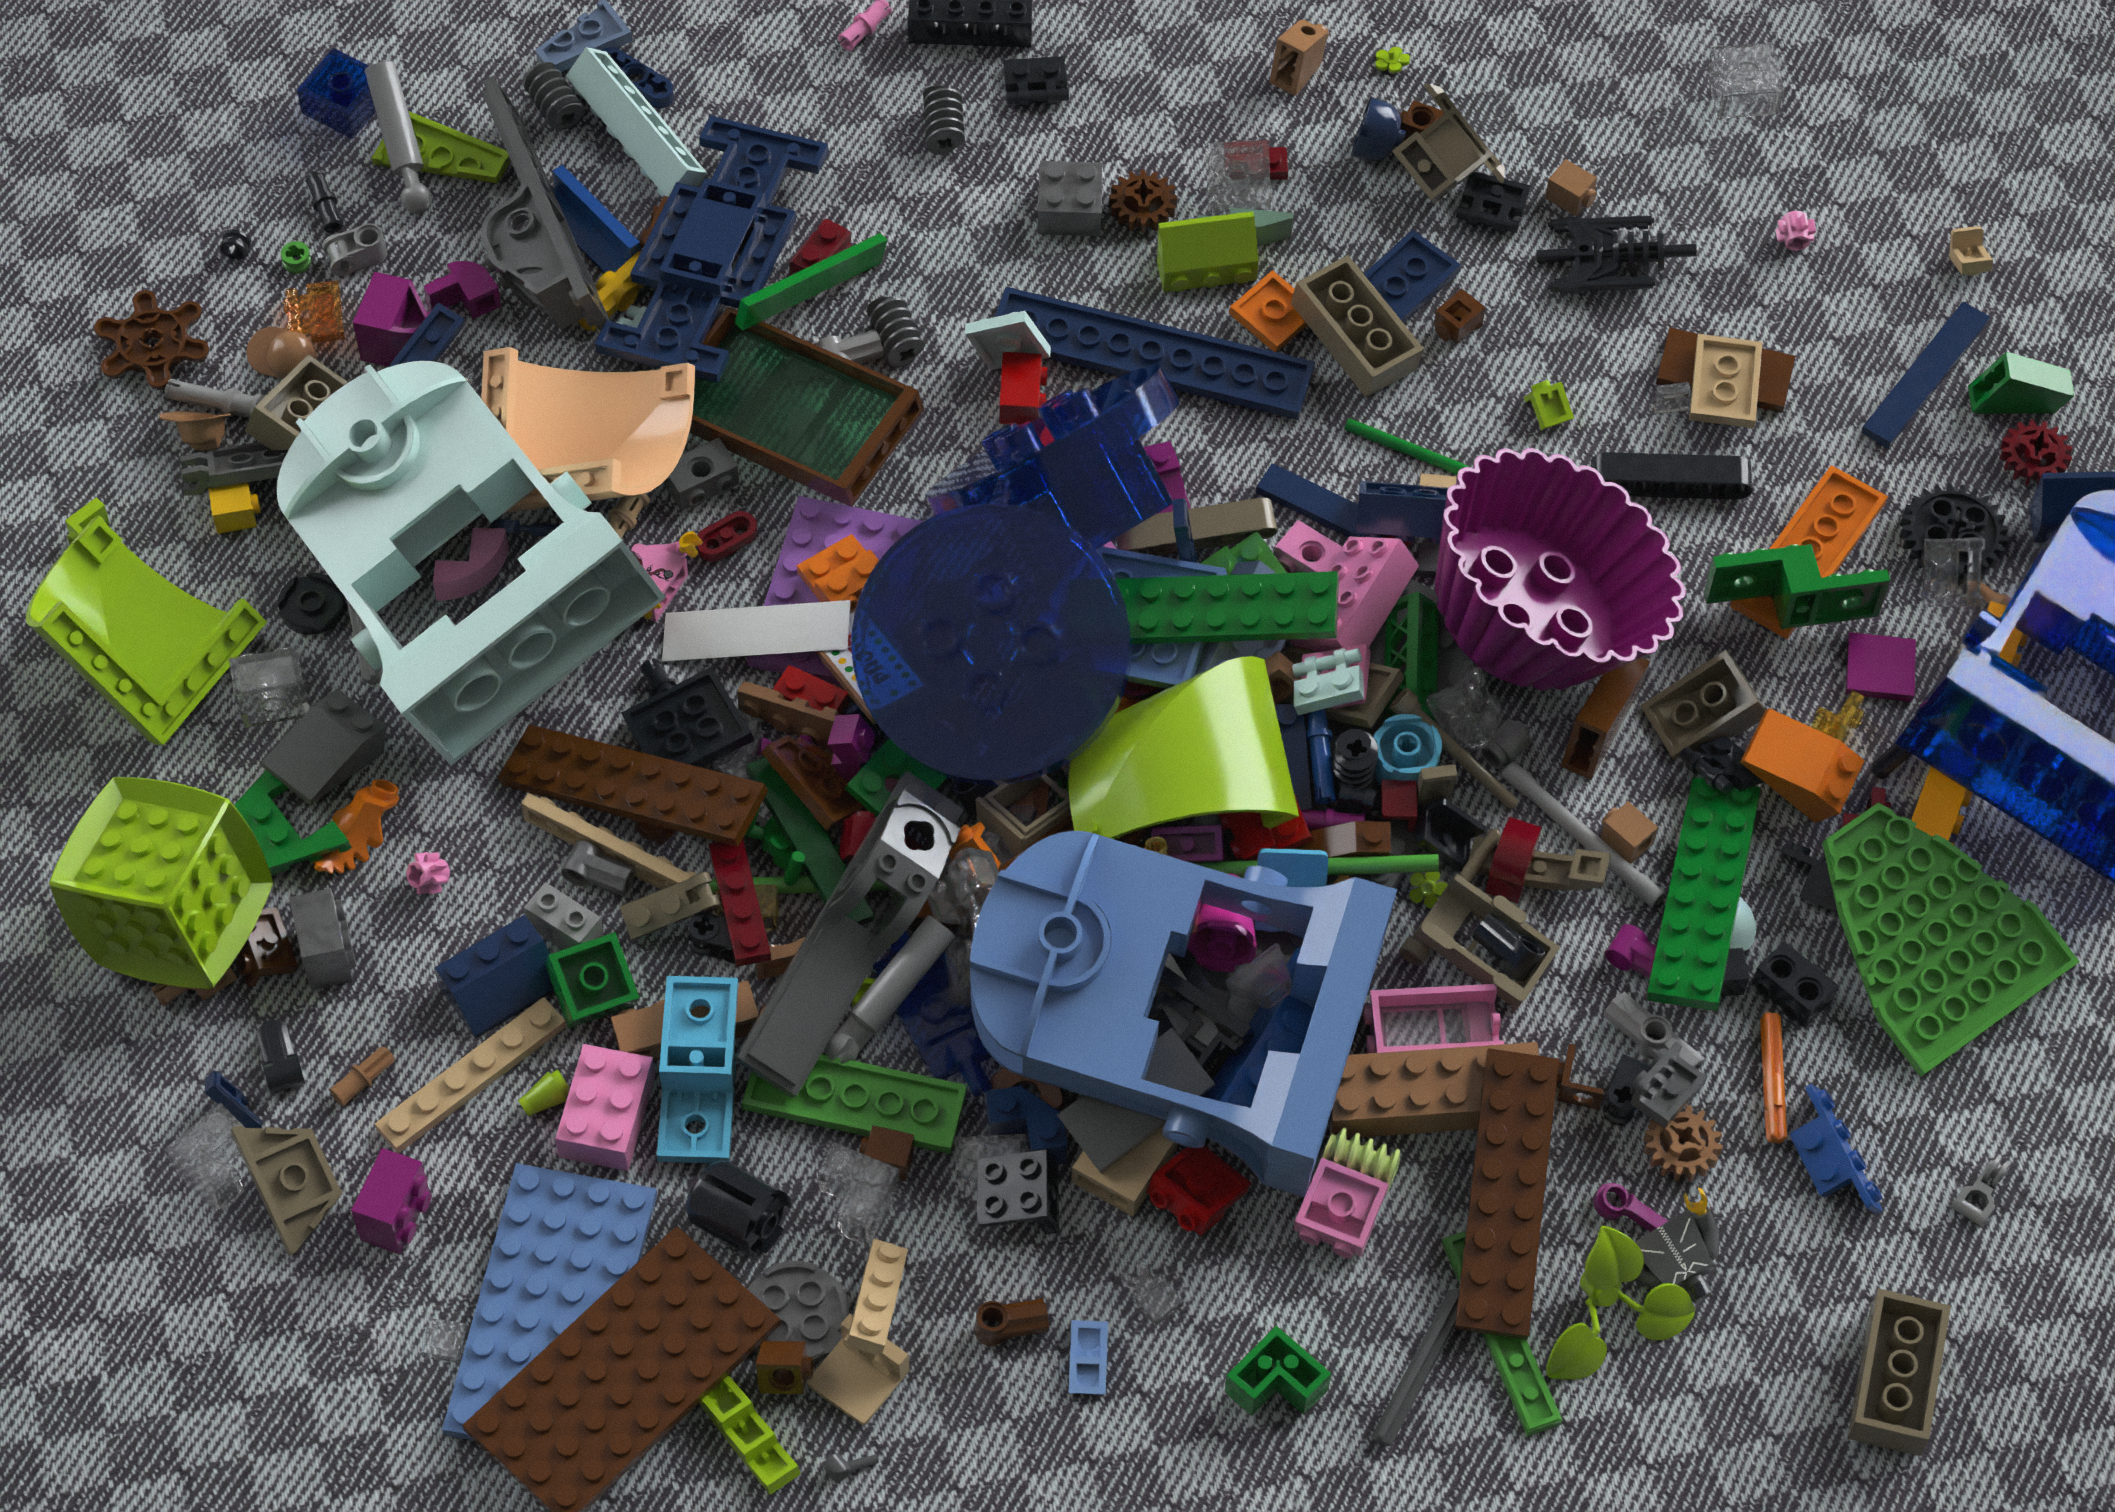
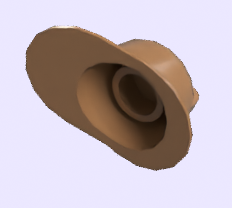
(198, 429)

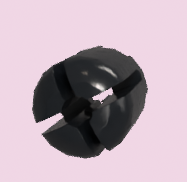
(737, 1207)

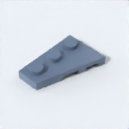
(597, 31)

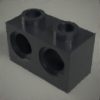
(1800, 979)

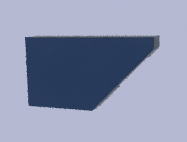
(224, 1092)

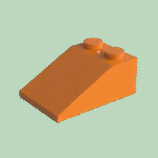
(1802, 765)

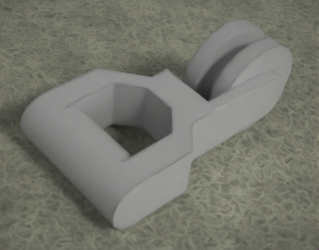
(1961, 1205)

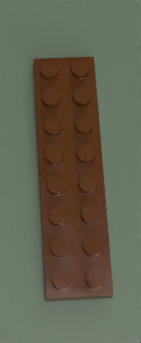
(633, 785)
(1507, 1194)

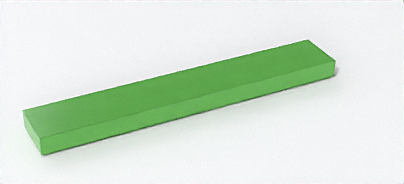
(1514, 1363)

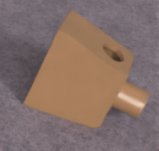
(1298, 47)

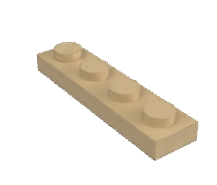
(877, 1297)

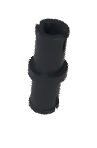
(324, 201)

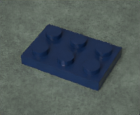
(1411, 274)

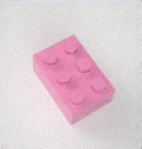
(605, 1107)

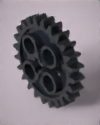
(1922, 522)

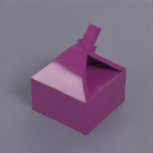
(387, 318)

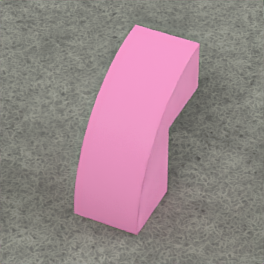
(486, 558)

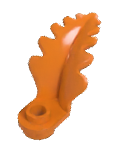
(361, 825)

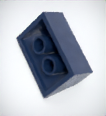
(2057, 496)
(1401, 510)
(496, 976)

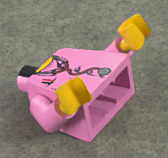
(667, 566)

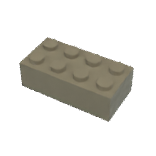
(1357, 326)
(1899, 1372)

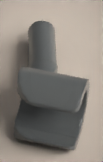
(839, 1469)

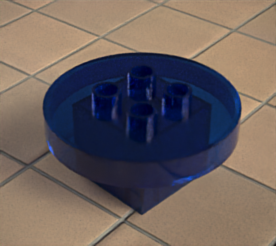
(1074, 460)
(991, 644)

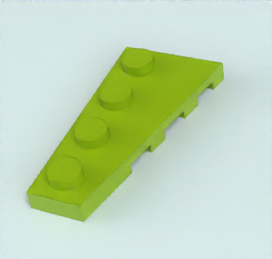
(452, 152)

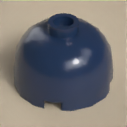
(1378, 131)

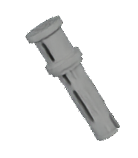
(227, 401)

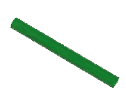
(1403, 446)

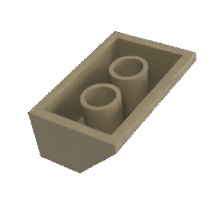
(294, 397)

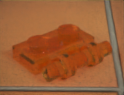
(324, 309)

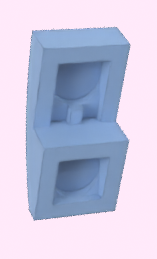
(1088, 1357)

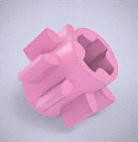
(1795, 230)
(428, 873)

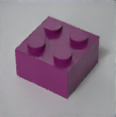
(391, 1201)

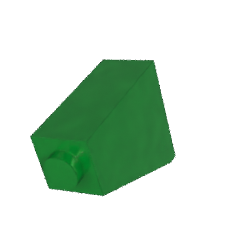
(2020, 386)

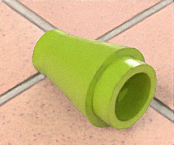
(546, 1093)

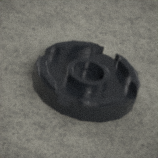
(311, 604)

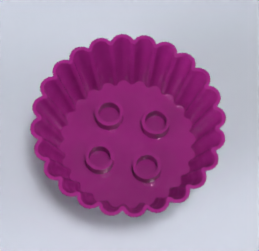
(1552, 571)

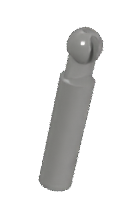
(398, 134)
(889, 989)

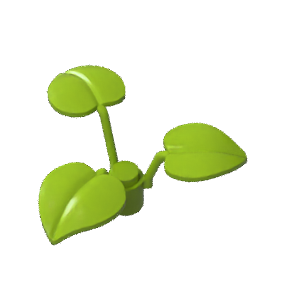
(1610, 1262)

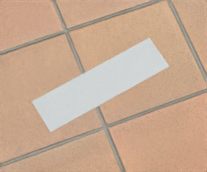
(756, 630)

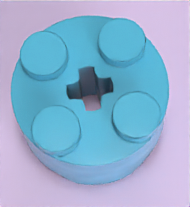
(1405, 748)

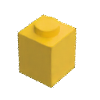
(234, 507)

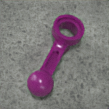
(1629, 1207)

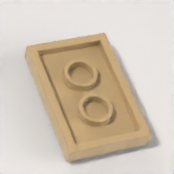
(1725, 381)

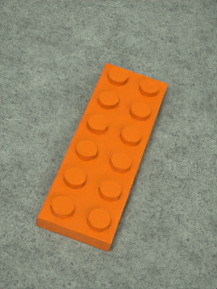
(1830, 520)

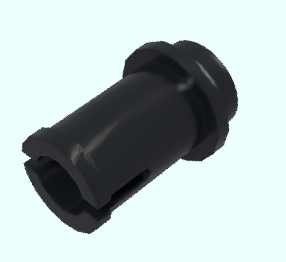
(656, 676)

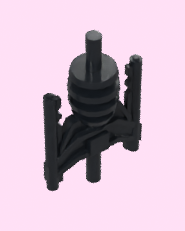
(1599, 253)

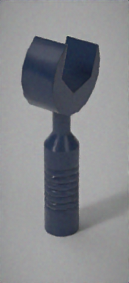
(513, 527)

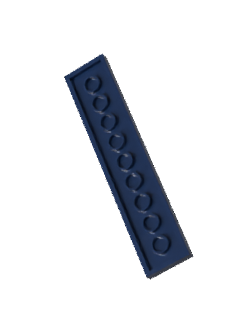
(1189, 359)

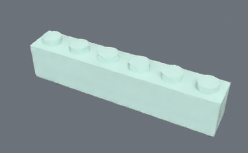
(634, 122)

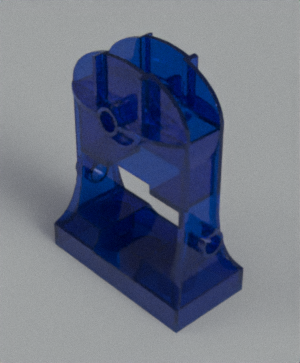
(1990, 720)

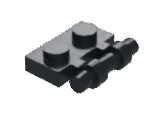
(1042, 76)
(1487, 192)
(1720, 765)

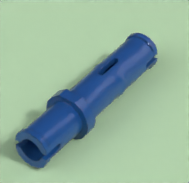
(1319, 742)

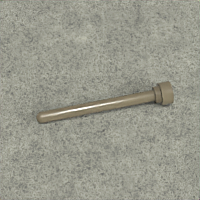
(1407, 703)
(1416, 951)

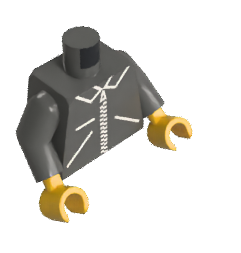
(1682, 1250)

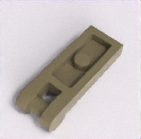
(668, 906)

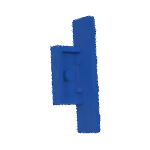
(1828, 1154)

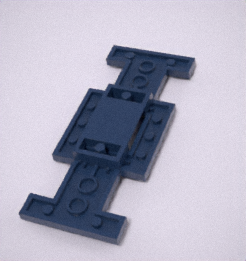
(697, 240)

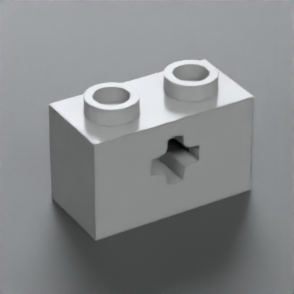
(562, 918)

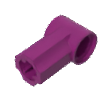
(1631, 951)

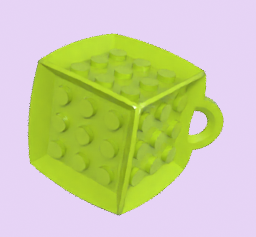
(161, 882)

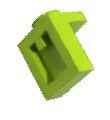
(1550, 404)
(83, 516)

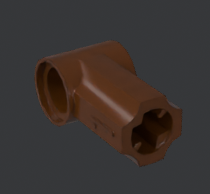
(1014, 1320)

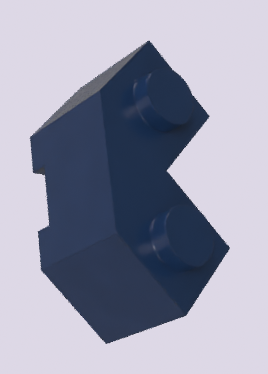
(1021, 1112)

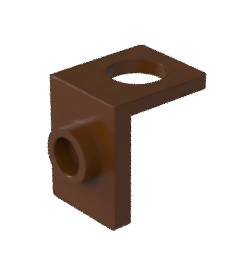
(1568, 1089)

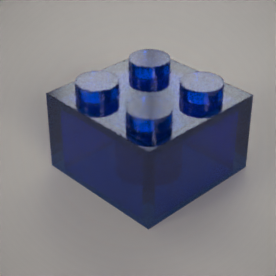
(338, 94)

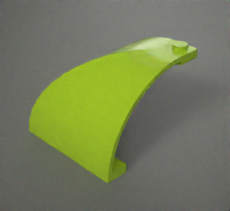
(136, 632)
(1187, 755)

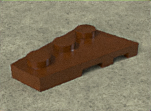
(811, 783)

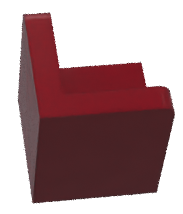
(1399, 801)

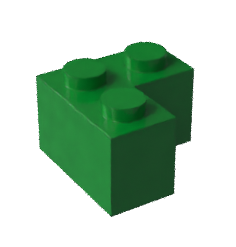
(1278, 1366)

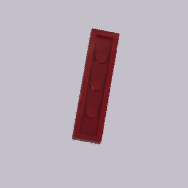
(739, 903)

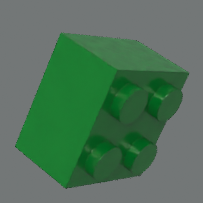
(591, 980)

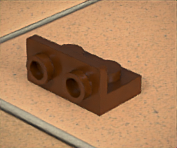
(266, 949)

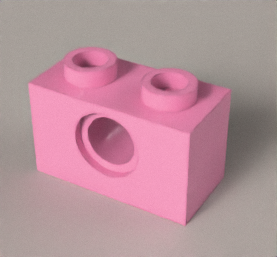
(1305, 544)

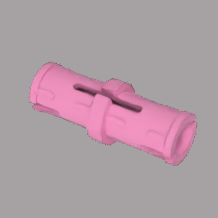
(864, 24)

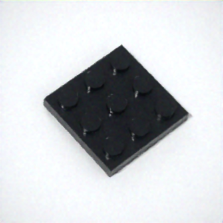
(689, 722)

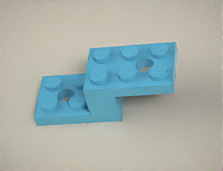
(697, 1069)

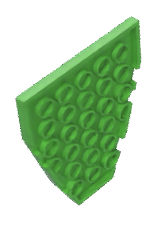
(1935, 935)

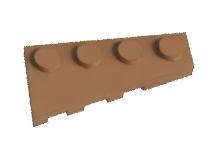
(786, 716)

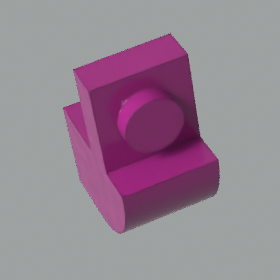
(465, 283)

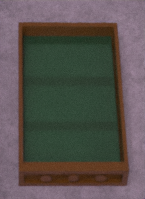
(801, 409)

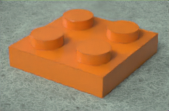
(1269, 312)

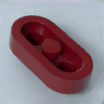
(724, 536)

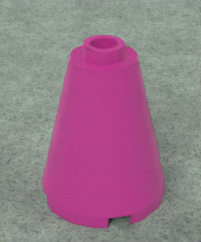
(1222, 939)

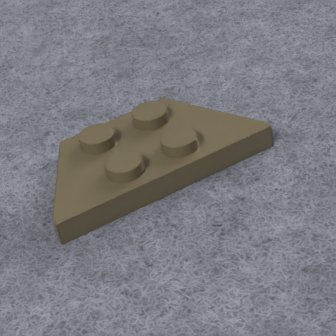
(290, 1178)

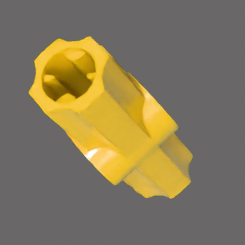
(616, 290)

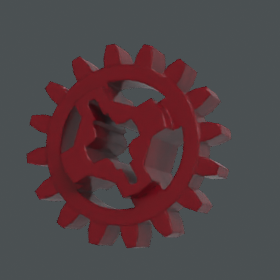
(2019, 450)

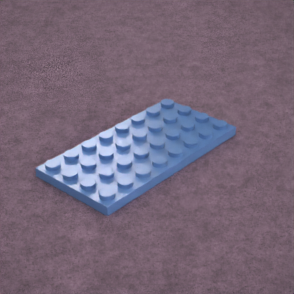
(551, 1259)

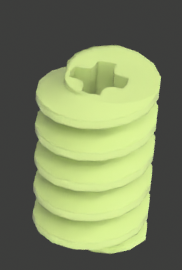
(1362, 1158)

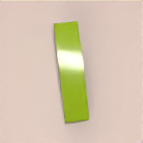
(749, 1435)

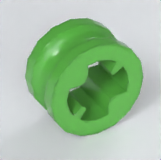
(296, 248)

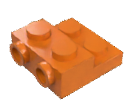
(838, 571)

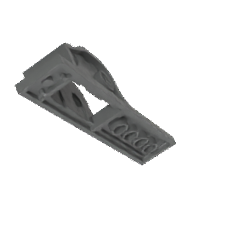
(543, 258)
(838, 949)

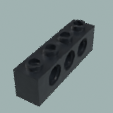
(971, 22)

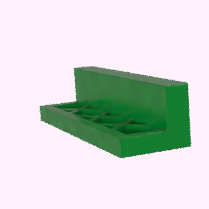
(1419, 651)

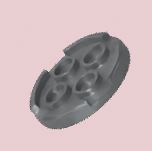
(806, 1302)

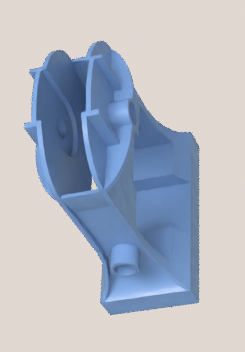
(1076, 957)

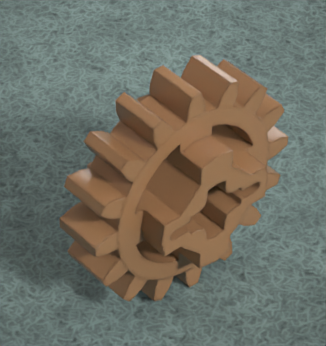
(1685, 1158)

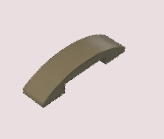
(1559, 871)

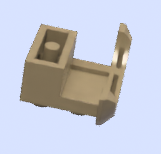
(1445, 151)

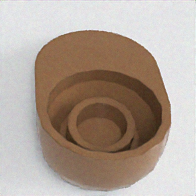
(278, 351)

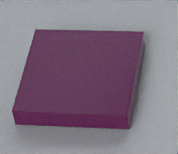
(1880, 666)

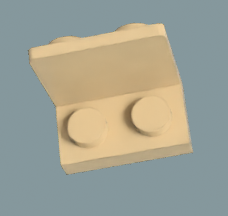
(858, 1379)

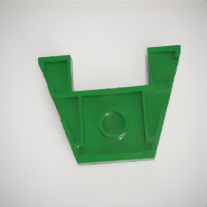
(276, 835)

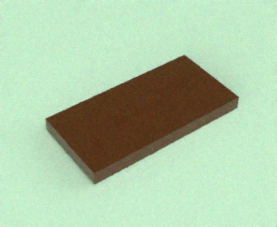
(1679, 359)

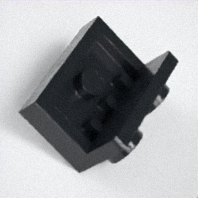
(1446, 832)

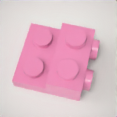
(1340, 1208)

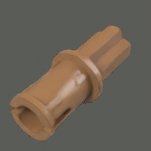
(361, 1076)

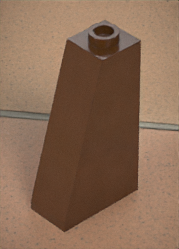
(1603, 717)

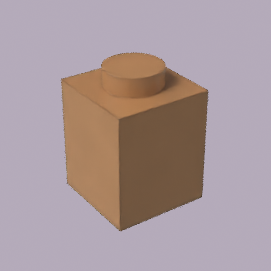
(1571, 188)
(1628, 831)

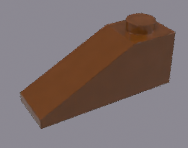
(1352, 839)

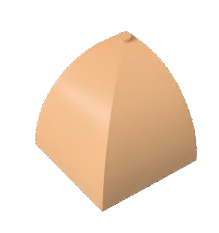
(604, 428)

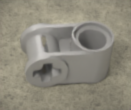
(357, 248)

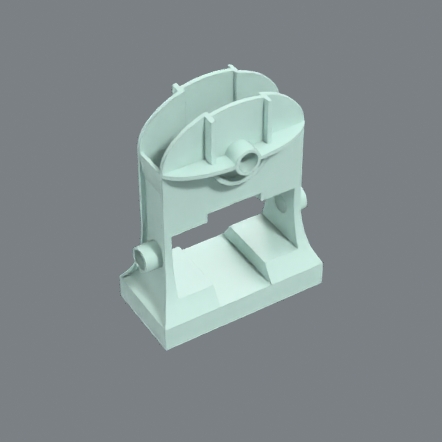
(398, 472)

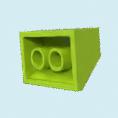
(1207, 251)

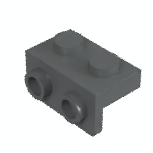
(1666, 1086)

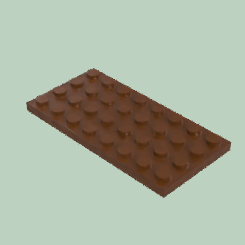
(621, 1375)

